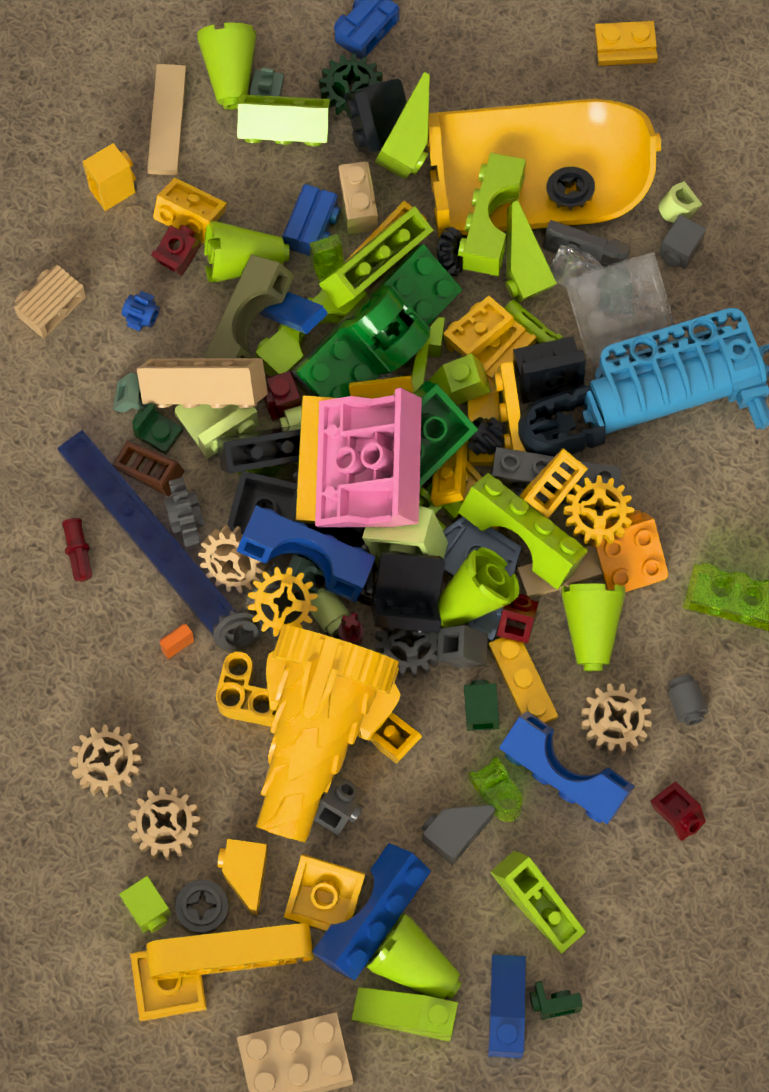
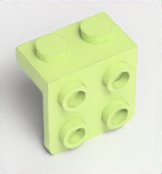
(209, 423)

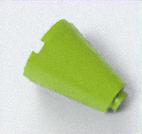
(228, 60)
(231, 247)
(477, 589)
(593, 621)
(414, 961)

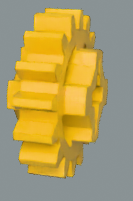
(586, 511)
(267, 598)

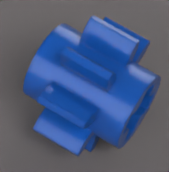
(140, 311)

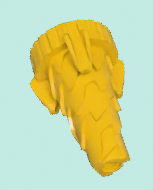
(322, 702)

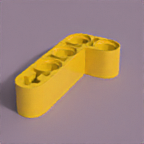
(242, 687)

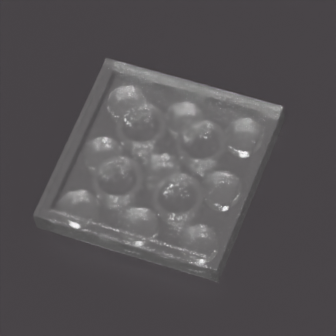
(619, 304)

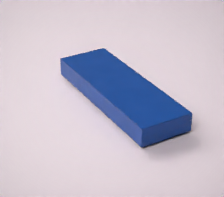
(296, 313)

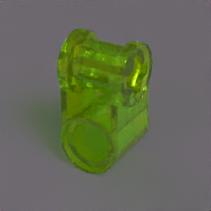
(495, 784)

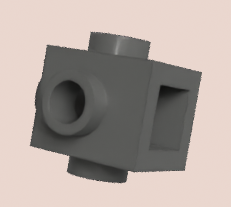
(341, 799)

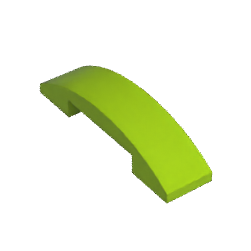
(431, 348)

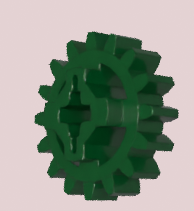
(337, 79)

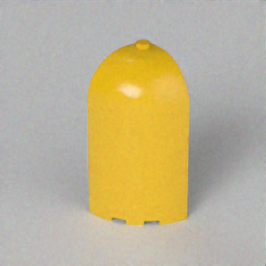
(597, 135)

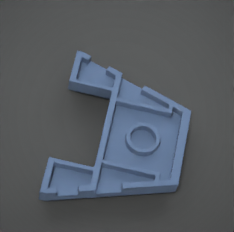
(464, 538)

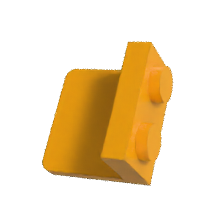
(634, 558)

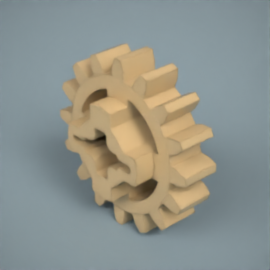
(227, 564)
(627, 710)
(94, 766)
(155, 834)

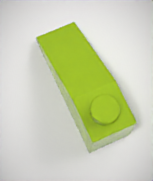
(525, 263)
(537, 900)
(406, 1012)

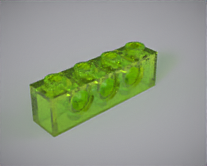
(732, 607)

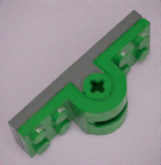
(381, 328)

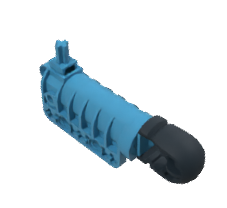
(655, 384)

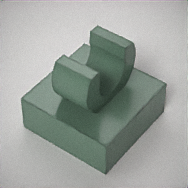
(267, 83)
(128, 394)
(309, 569)

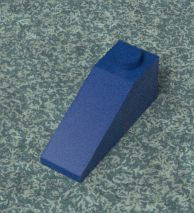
(507, 1006)

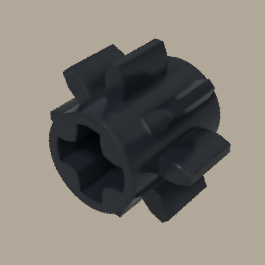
(487, 437)

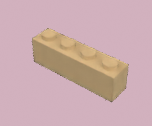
(202, 382)

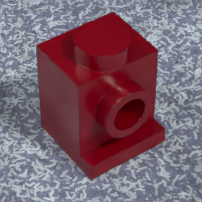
(178, 259)
(281, 395)
(522, 611)

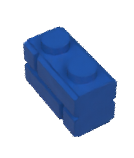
(365, 25)
(311, 218)

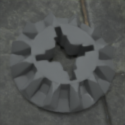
(243, 637)
(190, 895)

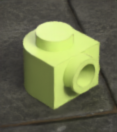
(675, 204)

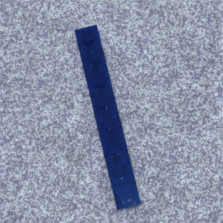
(145, 530)

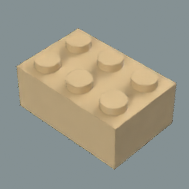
(296, 1057)

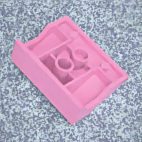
(369, 461)

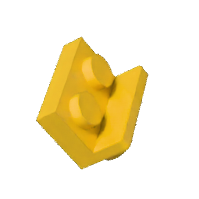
(187, 206)
(478, 328)

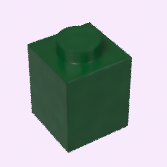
(481, 705)

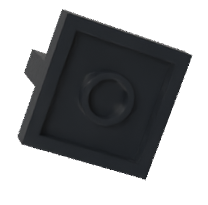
(549, 368)

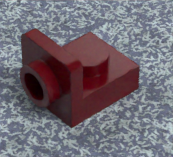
(679, 810)

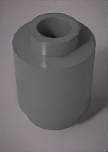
(687, 700)

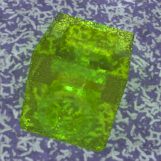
(326, 256)

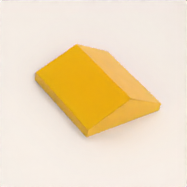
(323, 893)

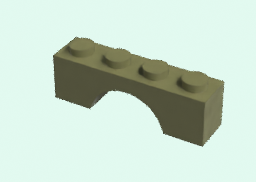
(260, 286)

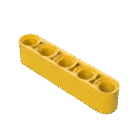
(229, 951)

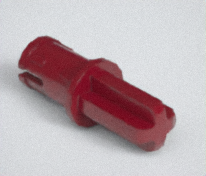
(77, 549)
(351, 629)

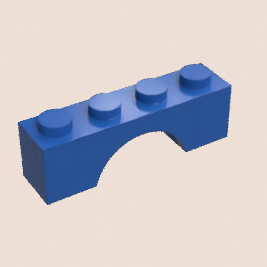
(341, 564)
(531, 745)
(352, 943)

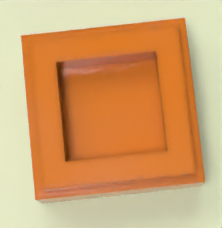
(176, 641)

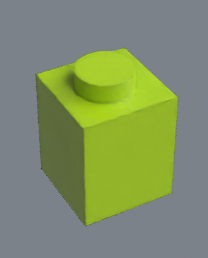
(146, 905)

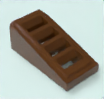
(167, 471)

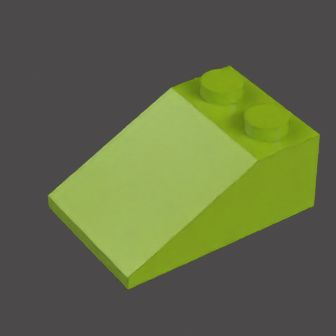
(405, 144)

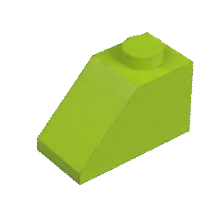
(462, 379)

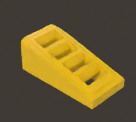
(545, 475)

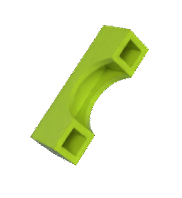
(485, 243)
(283, 349)
(552, 550)

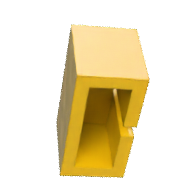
(110, 176)

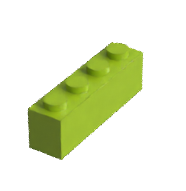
(376, 257)

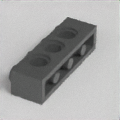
(519, 469)

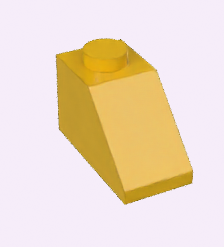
(395, 738)
(244, 870)

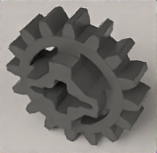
(184, 512)
(397, 645)

